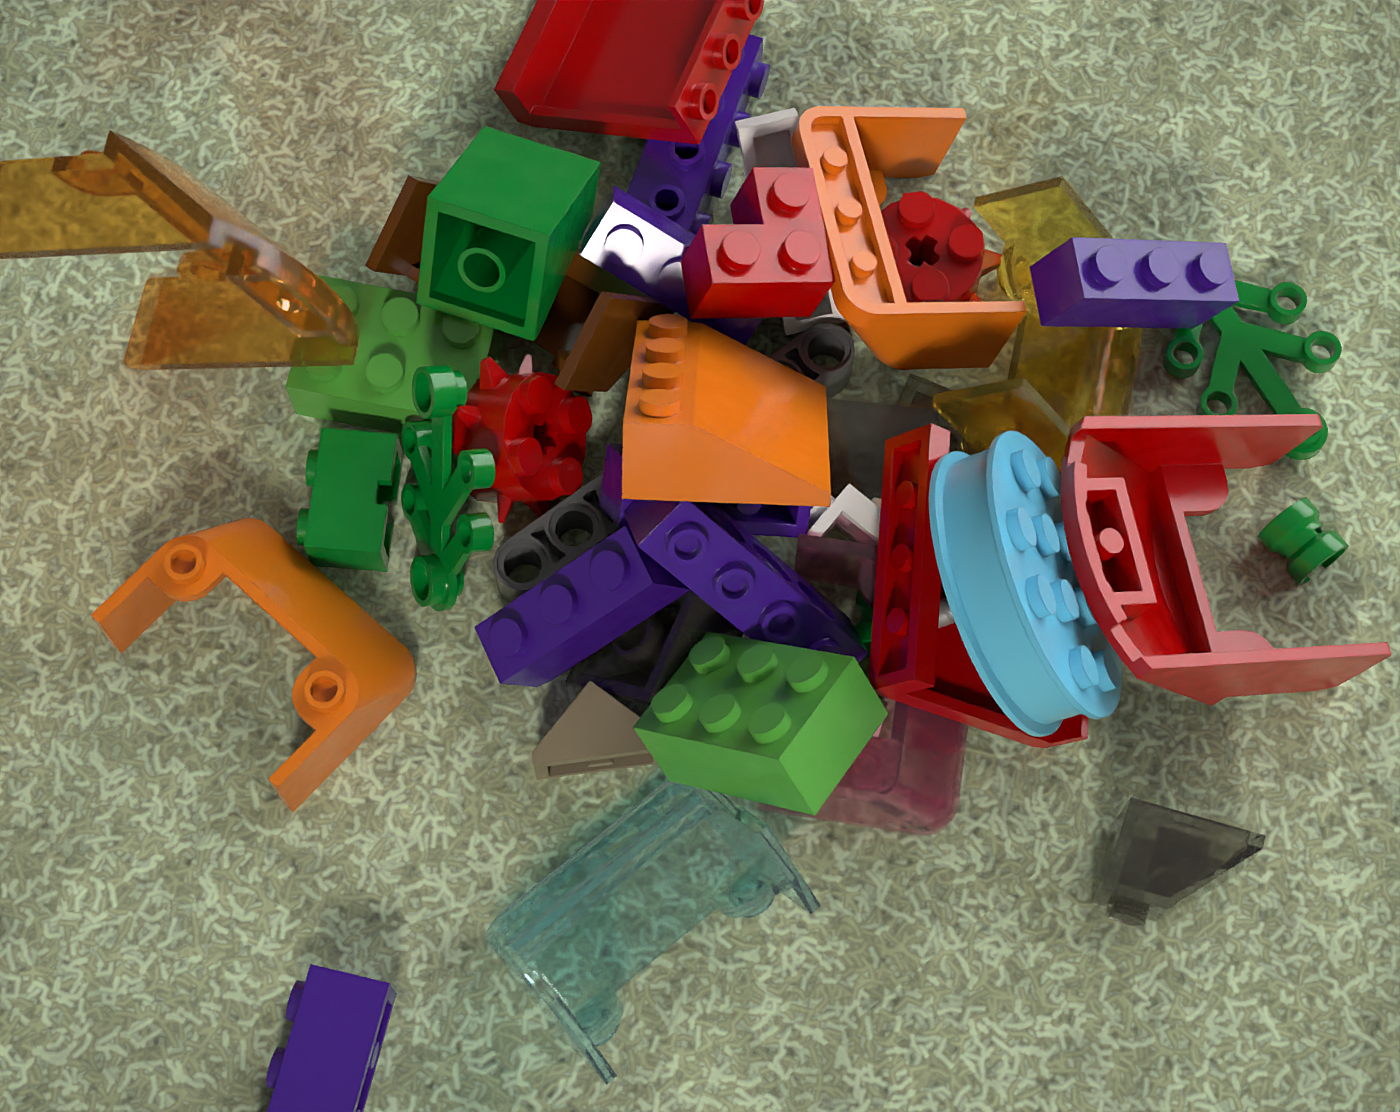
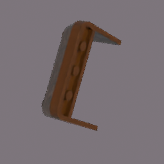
(588, 323)

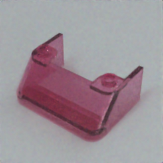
(898, 781)

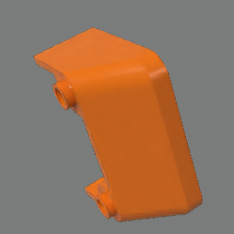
(850, 158)
(357, 665)

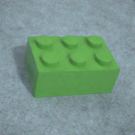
(393, 343)
(762, 721)

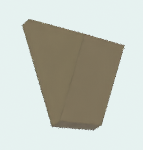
(591, 738)

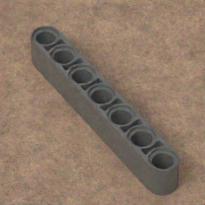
(540, 540)

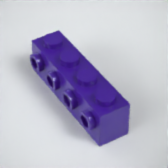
(684, 176)

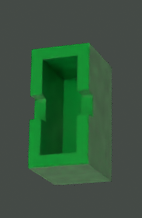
(347, 510)

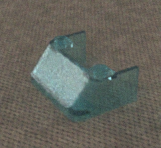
(634, 898)

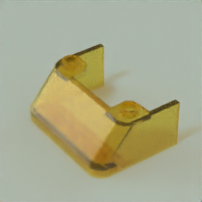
(1053, 370)

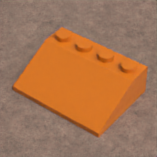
(720, 422)

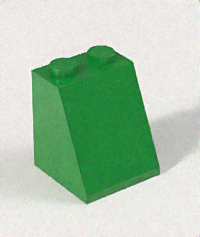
(505, 231)

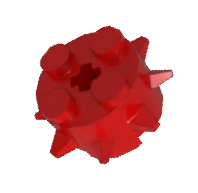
(941, 242)
(531, 433)

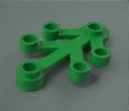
(1247, 345)
(437, 495)

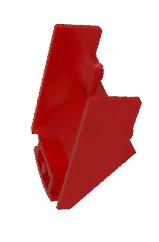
(1134, 558)

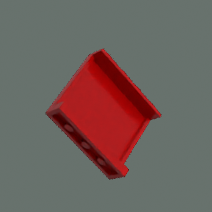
(626, 65)
(908, 652)

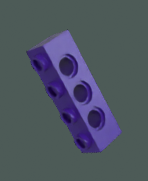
(740, 576)

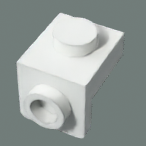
(851, 514)

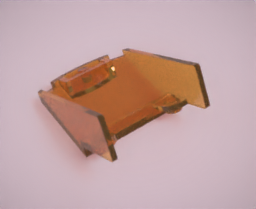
(237, 292)

